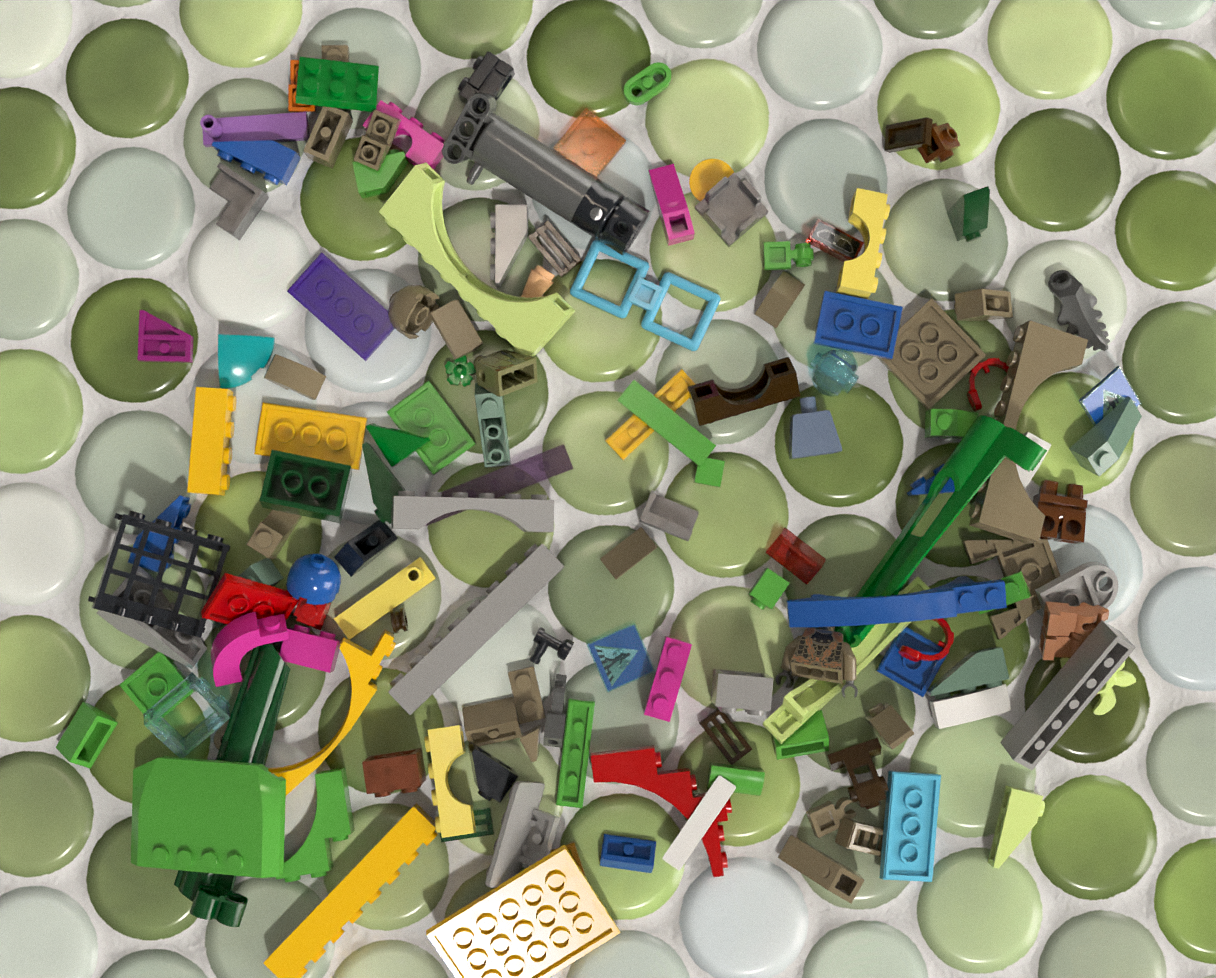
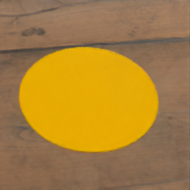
(707, 175)

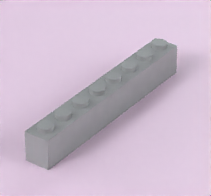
(475, 629)

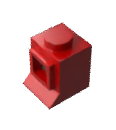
(311, 614)

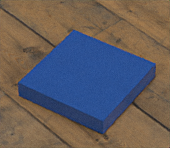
(911, 674)

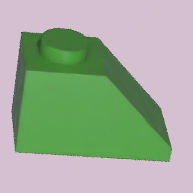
(948, 423)

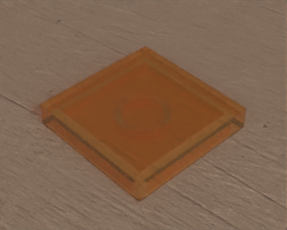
(590, 143)

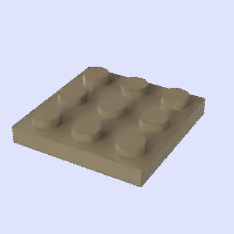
(932, 354)

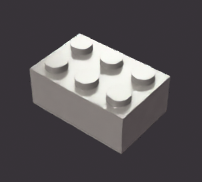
(742, 691)

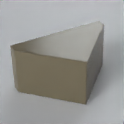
(779, 299)

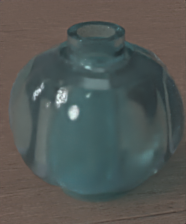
(834, 372)

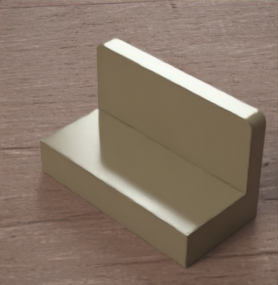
(491, 722)

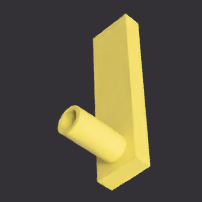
(385, 598)

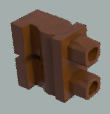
(1063, 515)

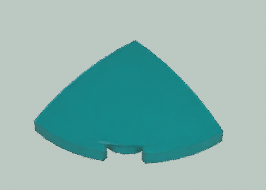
(241, 358)

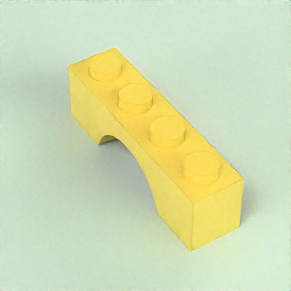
(867, 214)
(445, 747)

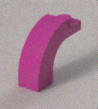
(238, 639)

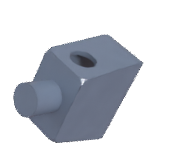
(812, 432)

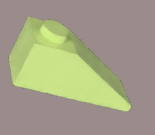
(1015, 820)

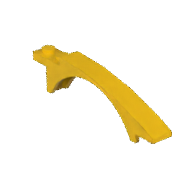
(362, 667)

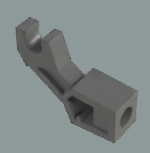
(556, 719)

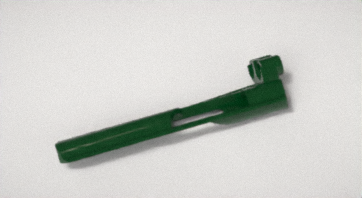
(246, 741)

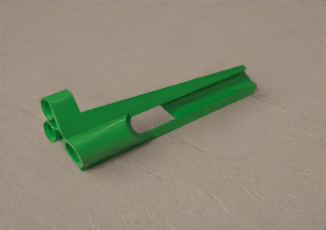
(969, 468)

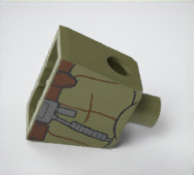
(505, 371)

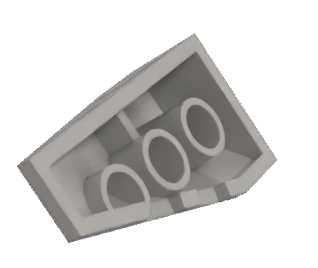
(176, 645)

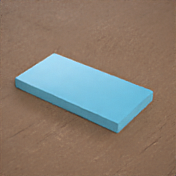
(910, 826)

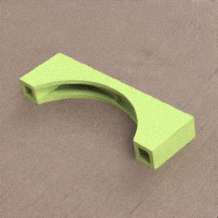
(418, 216)

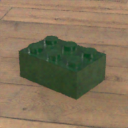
(306, 486)

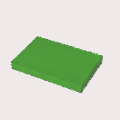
(429, 416)

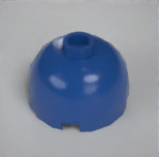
(314, 579)

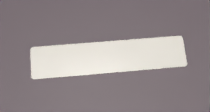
(699, 822)

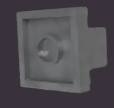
(731, 208)

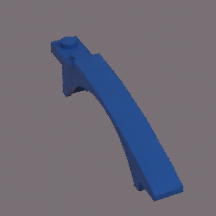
(939, 602)

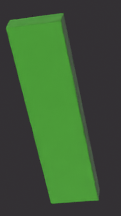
(666, 423)
(575, 753)

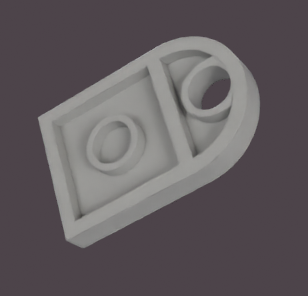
(1081, 586)

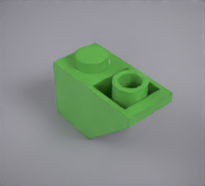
(374, 182)

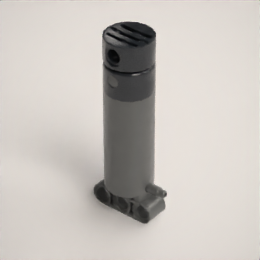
(543, 175)

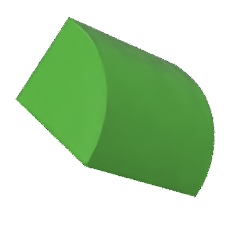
(86, 735)
(807, 739)
(746, 779)

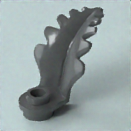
(1078, 310)

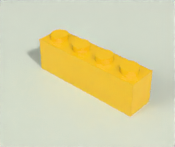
(211, 440)

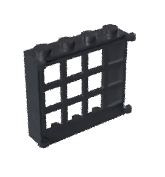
(148, 613)

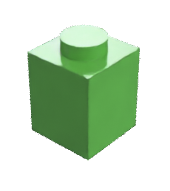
(767, 589)

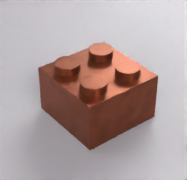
(394, 771)

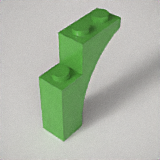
(331, 820)

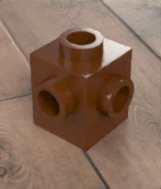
(943, 142)

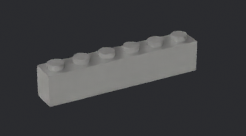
(1067, 695)

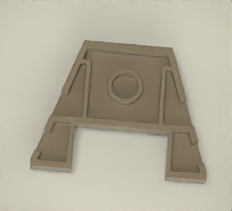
(1032, 559)

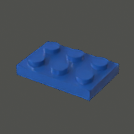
(858, 325)

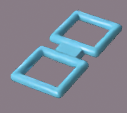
(645, 295)

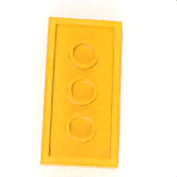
(311, 434)

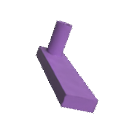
(275, 127)

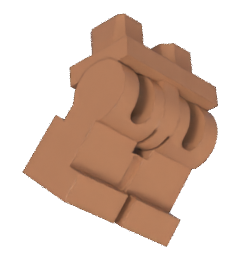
(1067, 627)

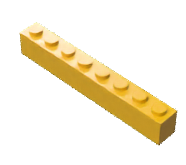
(352, 893)

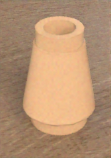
(537, 282)

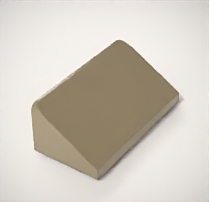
(456, 329)
(628, 553)
(531, 741)

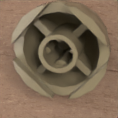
(411, 309)

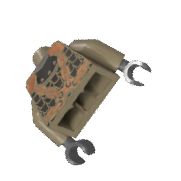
(819, 656)

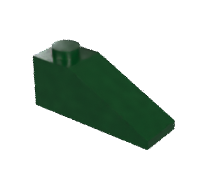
(970, 214)
(382, 483)

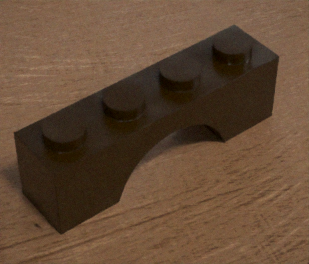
(773, 385)

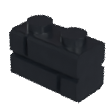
(489, 76)

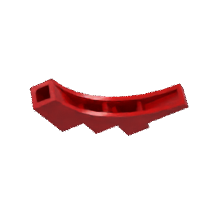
(639, 768)

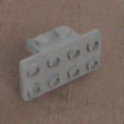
(524, 834)

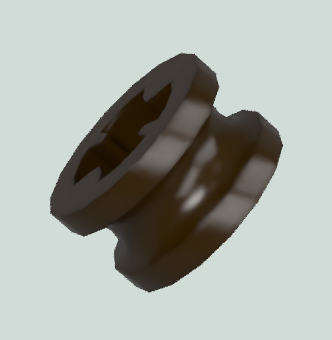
(399, 620)

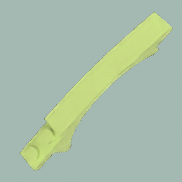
(815, 694)

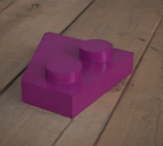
(162, 342)

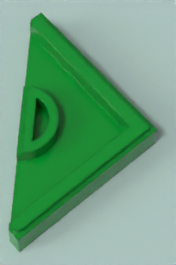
(395, 443)

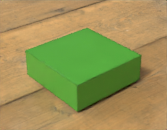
(710, 472)

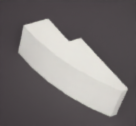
(970, 706)

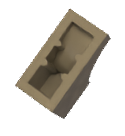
(273, 533)

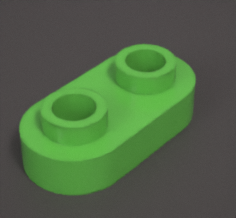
(646, 84)

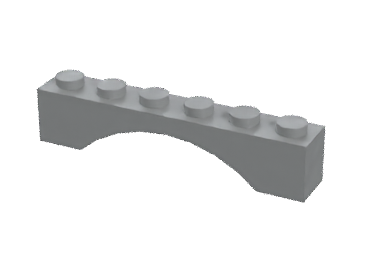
(527, 514)

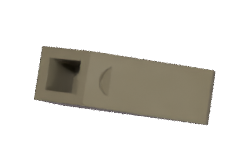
(821, 869)

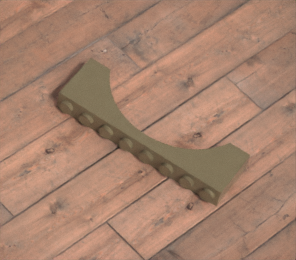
(1002, 501)

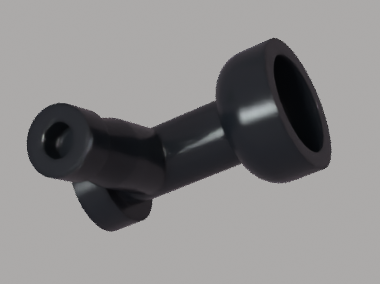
(545, 640)

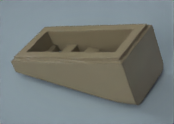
(849, 833)

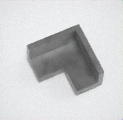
(244, 200)
(669, 516)

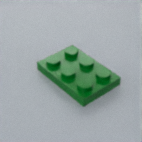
(337, 84)

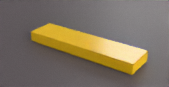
(635, 431)

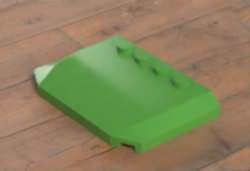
(208, 817)

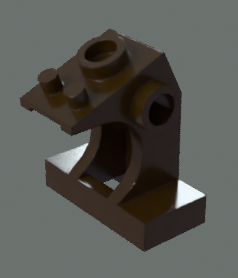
(867, 793)

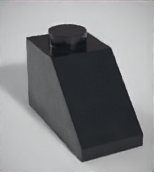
(365, 547)
(490, 774)

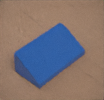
(628, 853)

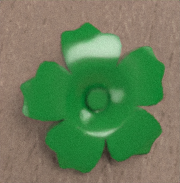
(460, 371)

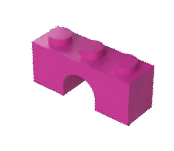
(425, 146)
(667, 679)

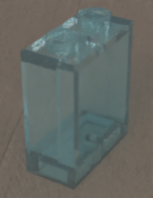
(172, 738)

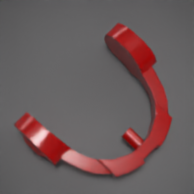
(972, 394)
(915, 655)

